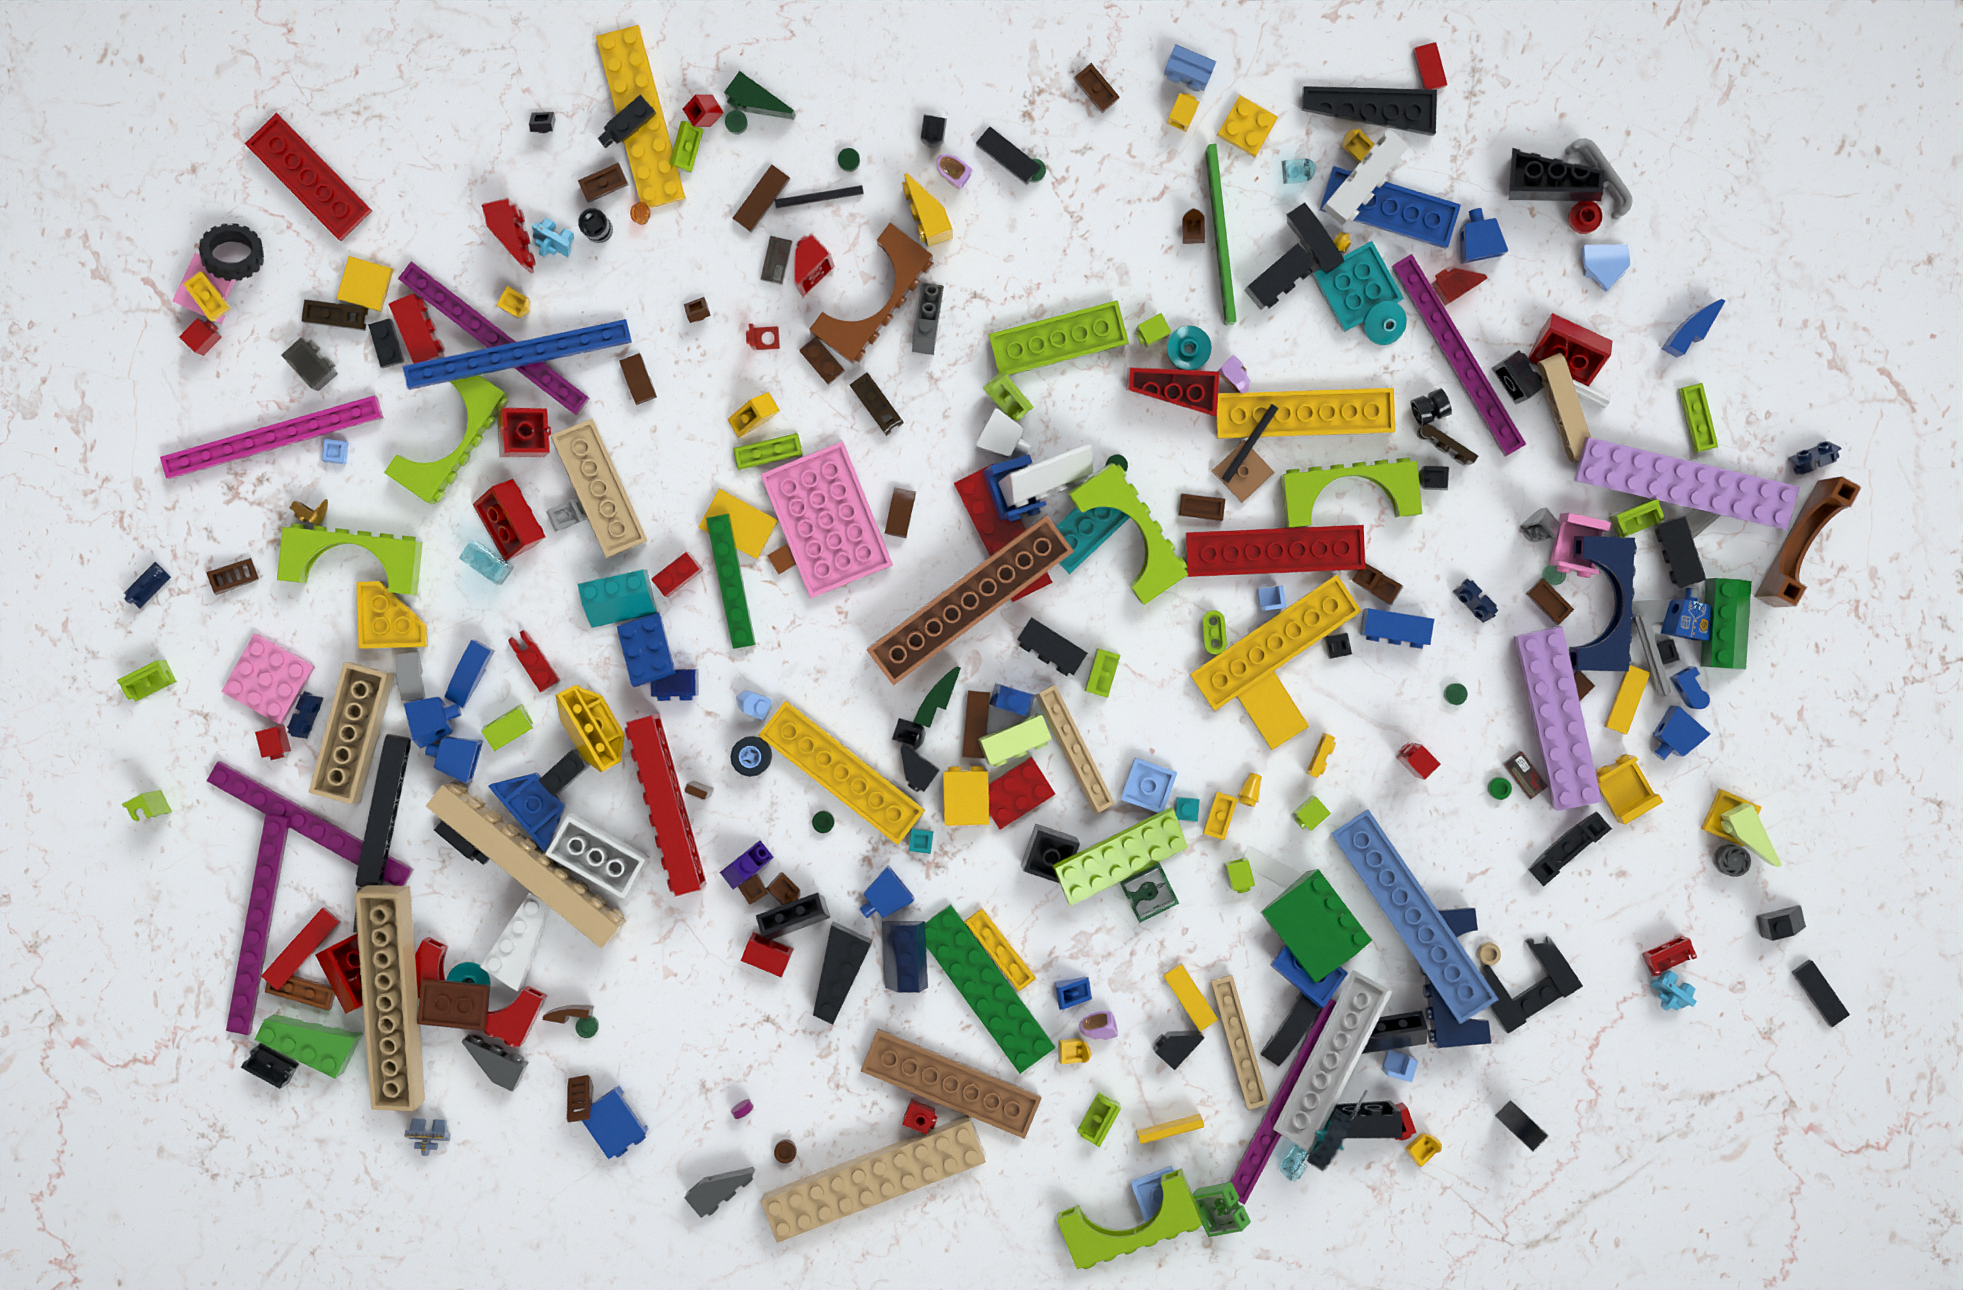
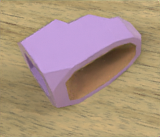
(953, 170)
(1235, 374)
(1099, 1025)

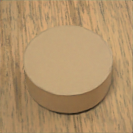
(1488, 953)

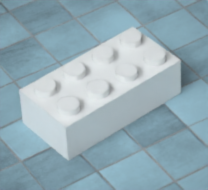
(597, 855)

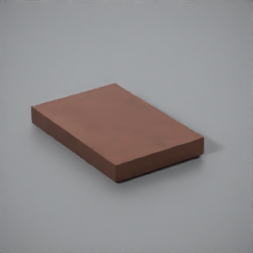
(453, 1004)

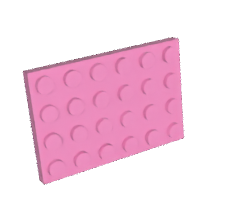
(826, 519)

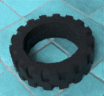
(232, 270)

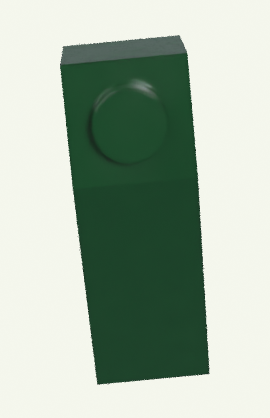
(753, 98)

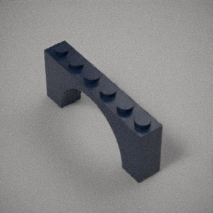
(1616, 560)
(1445, 1028)

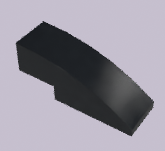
(1314, 238)
(1521, 1125)

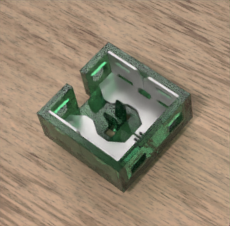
(1159, 891)

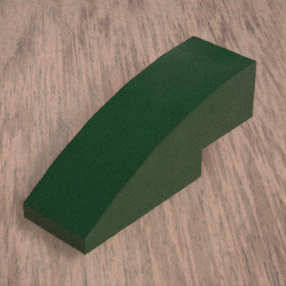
(937, 697)

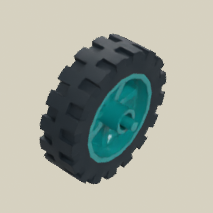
(1329, 1140)

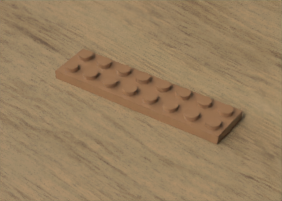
(951, 1083)

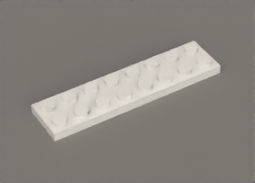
(1332, 1060)

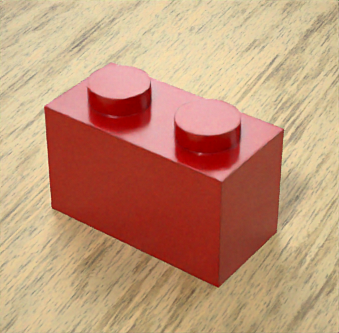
(677, 574)
(1418, 760)

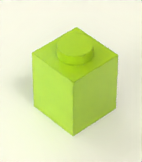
(1152, 330)
(1311, 813)
(1240, 875)

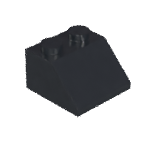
(1518, 377)

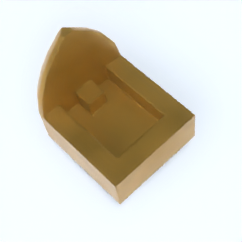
(305, 513)

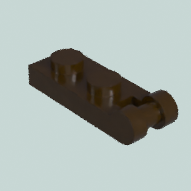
(333, 314)
(876, 403)
(1447, 444)

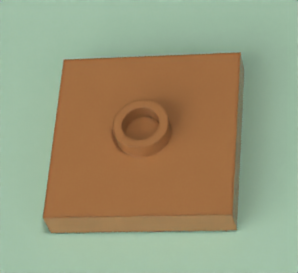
(1248, 477)

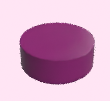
(742, 1109)

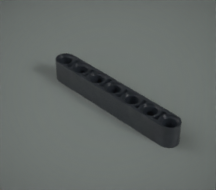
(383, 810)

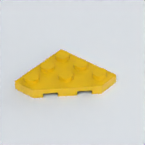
(386, 619)

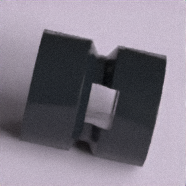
(595, 225)
(1427, 408)

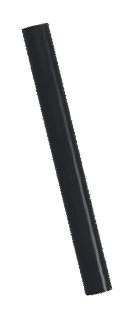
(819, 196)
(1244, 451)

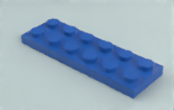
(1402, 211)

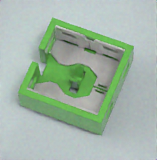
(1214, 1210)

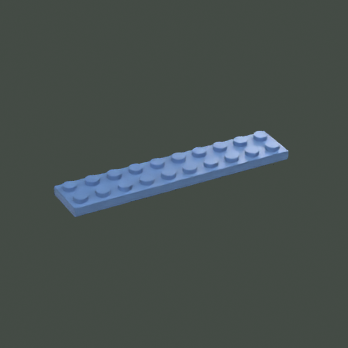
(1414, 916)

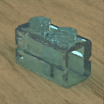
(486, 562)

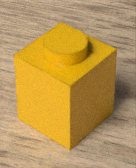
(1183, 111)

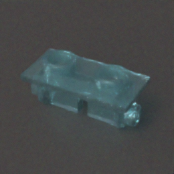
(1293, 1165)

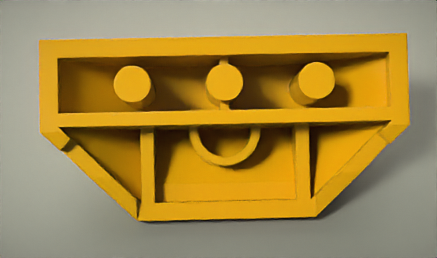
(591, 726)

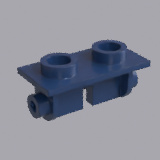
(1823, 453)
(146, 585)
(1483, 608)
(302, 723)

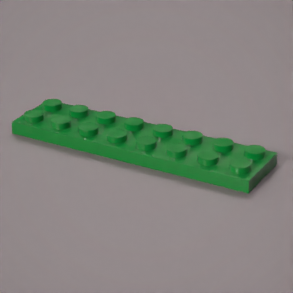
(986, 989)

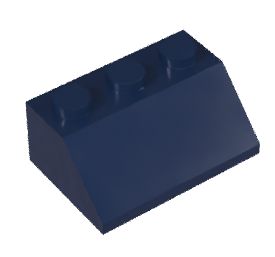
(905, 956)

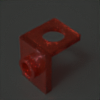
(754, 337)

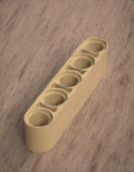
(1564, 404)

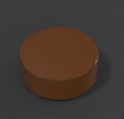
(785, 1151)

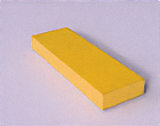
(1627, 700)
(1190, 997)
(1170, 1128)

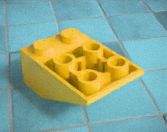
(932, 216)

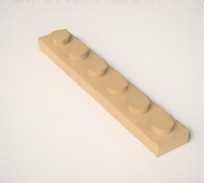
(1074, 749)
(1239, 1042)

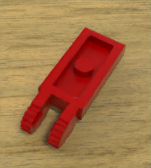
(534, 662)

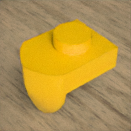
(1357, 144)
(514, 303)
(1073, 1051)
(1423, 1148)

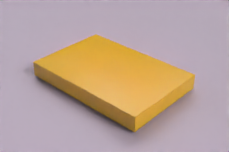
(749, 524)
(1272, 711)

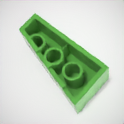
(309, 1043)

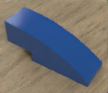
(1692, 329)
(468, 673)

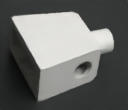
(1002, 436)

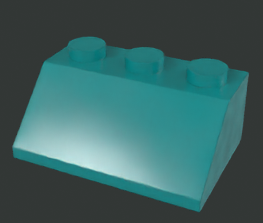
(617, 598)

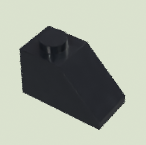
(917, 769)
(1781, 923)
(1177, 1046)

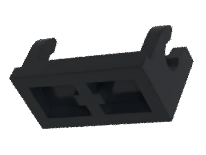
(270, 1066)

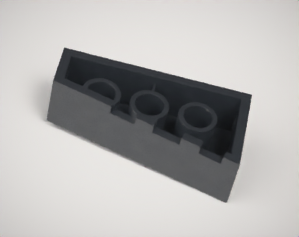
(1552, 179)
(840, 967)
(1373, 1119)

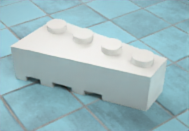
(1365, 177)
(516, 946)

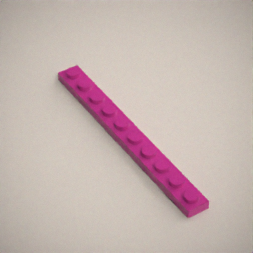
(271, 437)

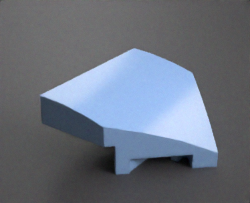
(1605, 263)

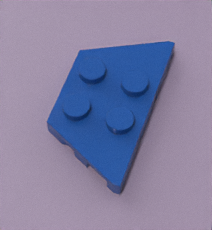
(531, 806)

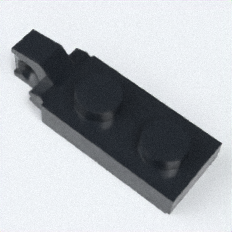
(627, 122)
(460, 843)

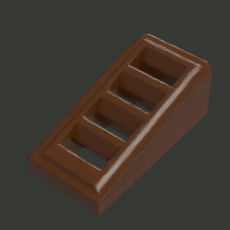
(217, 589)
(579, 1090)

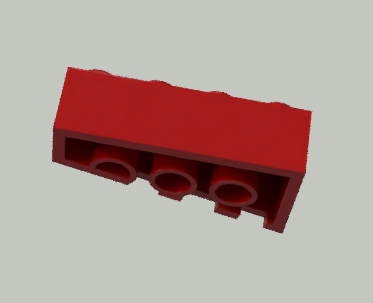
(1183, 388)

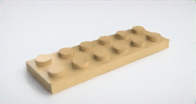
(598, 488)

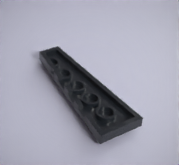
(1386, 107)

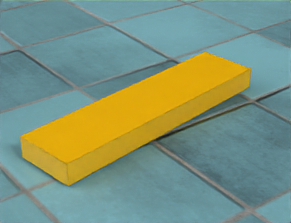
(1000, 949)

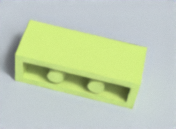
(1015, 740)

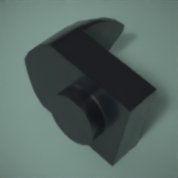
(933, 131)
(1434, 477)
(909, 733)

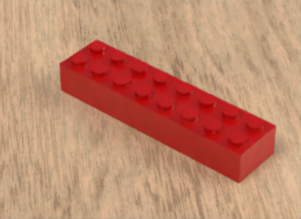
(666, 805)

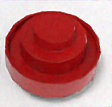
(1585, 217)

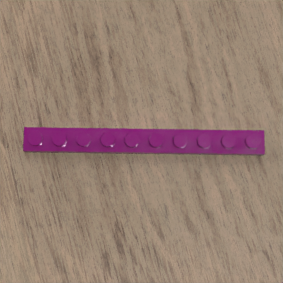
(490, 335)
(1458, 355)
(301, 819)
(258, 924)
(1266, 1137)

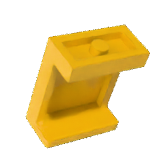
(1626, 789)
(966, 796)

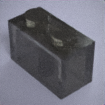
(310, 364)

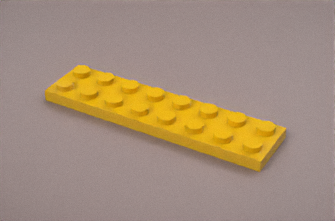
(650, 146)
(1307, 412)
(1275, 642)
(841, 772)

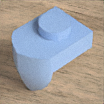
(753, 704)

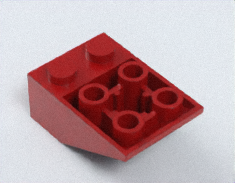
(505, 222)

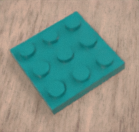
(1357, 285)

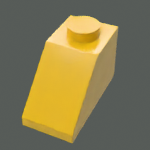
(753, 414)

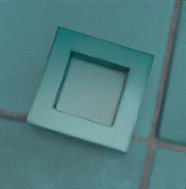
(1187, 808)
(921, 841)

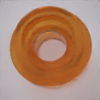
(640, 213)

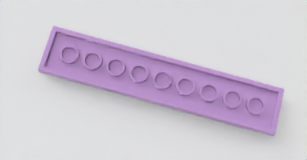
(1686, 483)

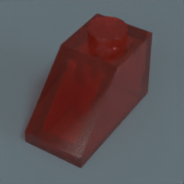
(1455, 283)

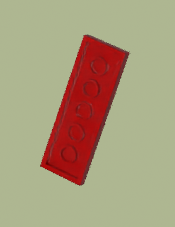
(308, 177)
(992, 531)

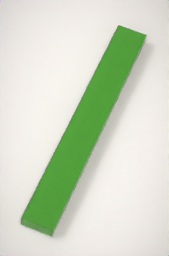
(1220, 235)

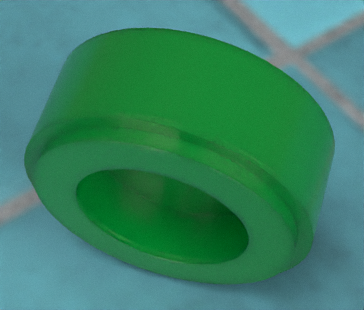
(1499, 788)

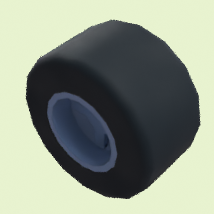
(746, 761)

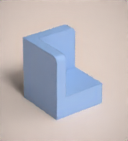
(1271, 598)
(1399, 1065)

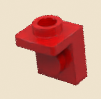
(1407, 1123)

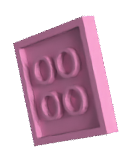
(268, 679)

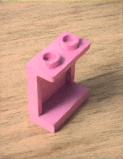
(185, 299)
(1563, 545)

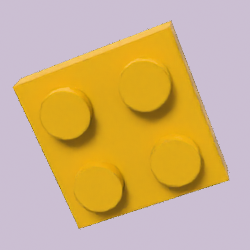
(1247, 126)

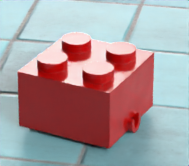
(523, 432)

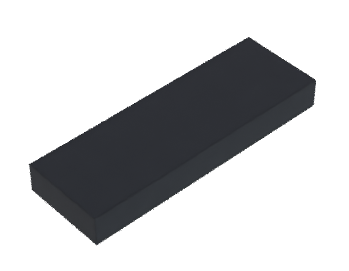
(1008, 155)
(1820, 993)

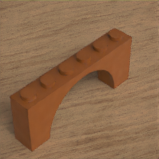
(852, 337)
(1782, 583)

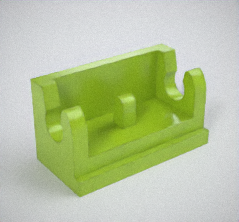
(1008, 396)
(1637, 518)
(1102, 672)
(147, 680)
(507, 727)
(151, 803)
(1099, 1119)

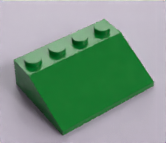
(1316, 925)

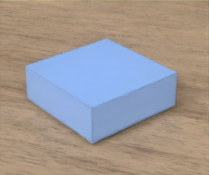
(335, 451)

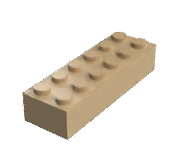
(351, 732)

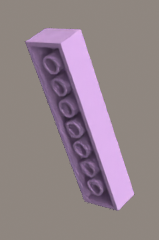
(1557, 718)

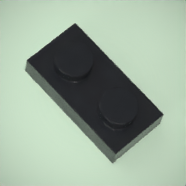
(386, 343)

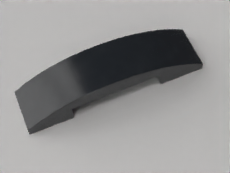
(1568, 846)
(1291, 1030)

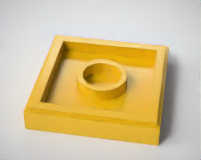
(365, 283)
(1723, 802)

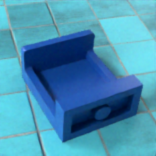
(999, 471)
(614, 1124)

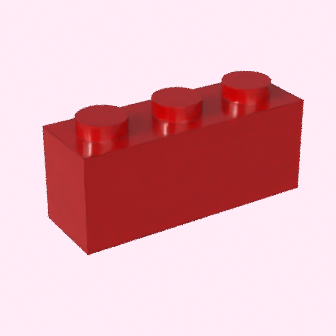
(417, 328)

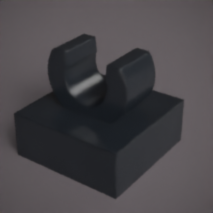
(1338, 645)

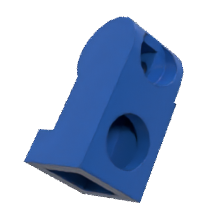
(1689, 688)

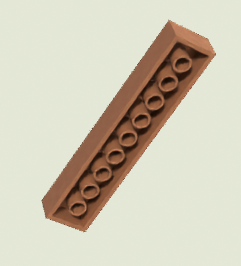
(969, 600)

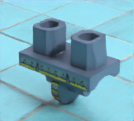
(418, 1132)

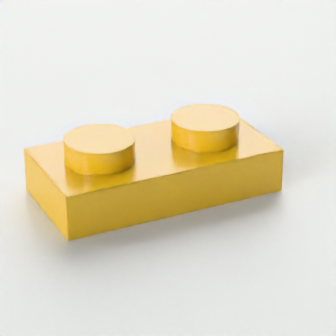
(207, 296)
(1325, 746)
(1220, 815)

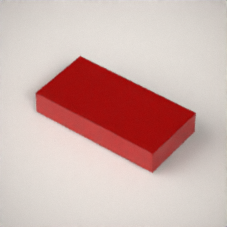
(1430, 66)

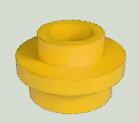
(1342, 241)

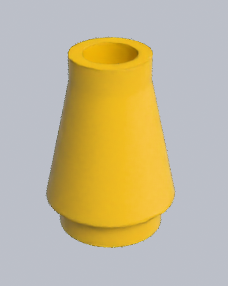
(1250, 791)

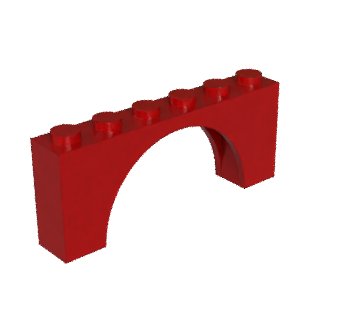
(509, 1023)

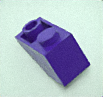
(746, 865)

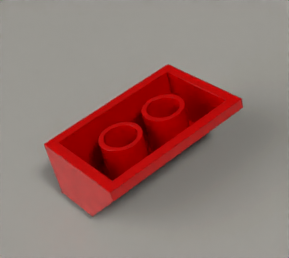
(810, 263)
(1581, 348)
(508, 519)
(343, 972)

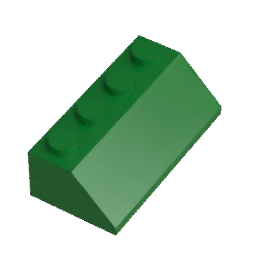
(1729, 623)

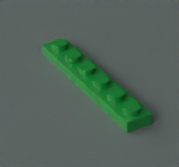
(731, 581)

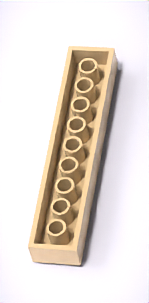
(526, 863)
(390, 997)
(873, 1178)

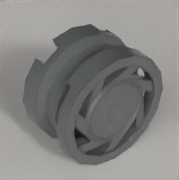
(1732, 860)

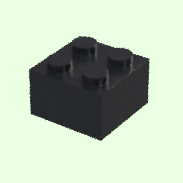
(1046, 849)

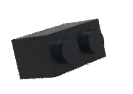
(564, 773)

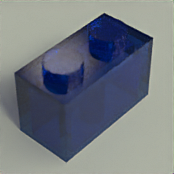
(682, 684)

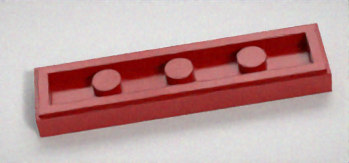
(300, 948)

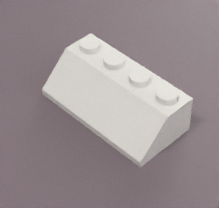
(1047, 476)

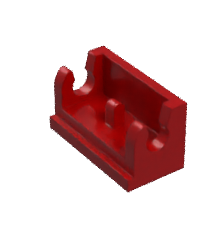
(767, 955)
(1669, 955)

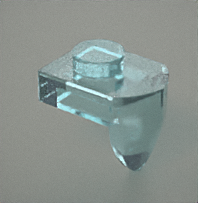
(1298, 170)

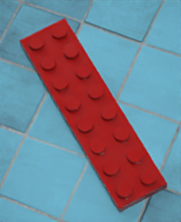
(1275, 550)

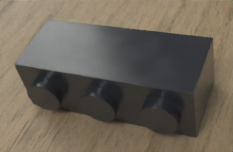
(1280, 277)
(1680, 552)
(1051, 647)
(793, 916)
(1397, 1032)

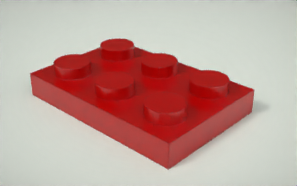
(1017, 792)

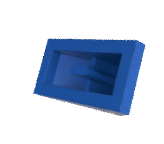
(1072, 992)

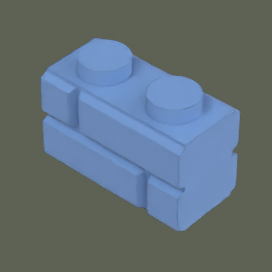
(1189, 68)

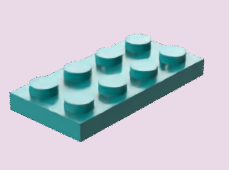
(1087, 532)

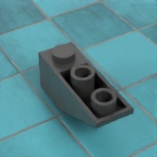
(927, 318)
(1541, 526)
(498, 1065)
(714, 1189)

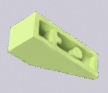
(1746, 827)

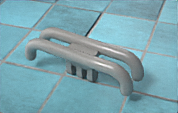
(1611, 179)

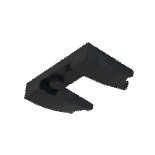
(1560, 982)

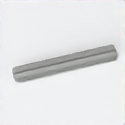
(1652, 654)

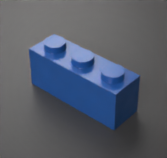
(1396, 627)

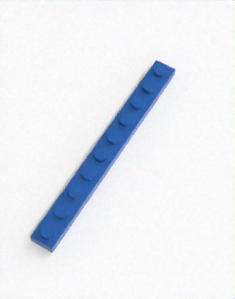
(516, 354)

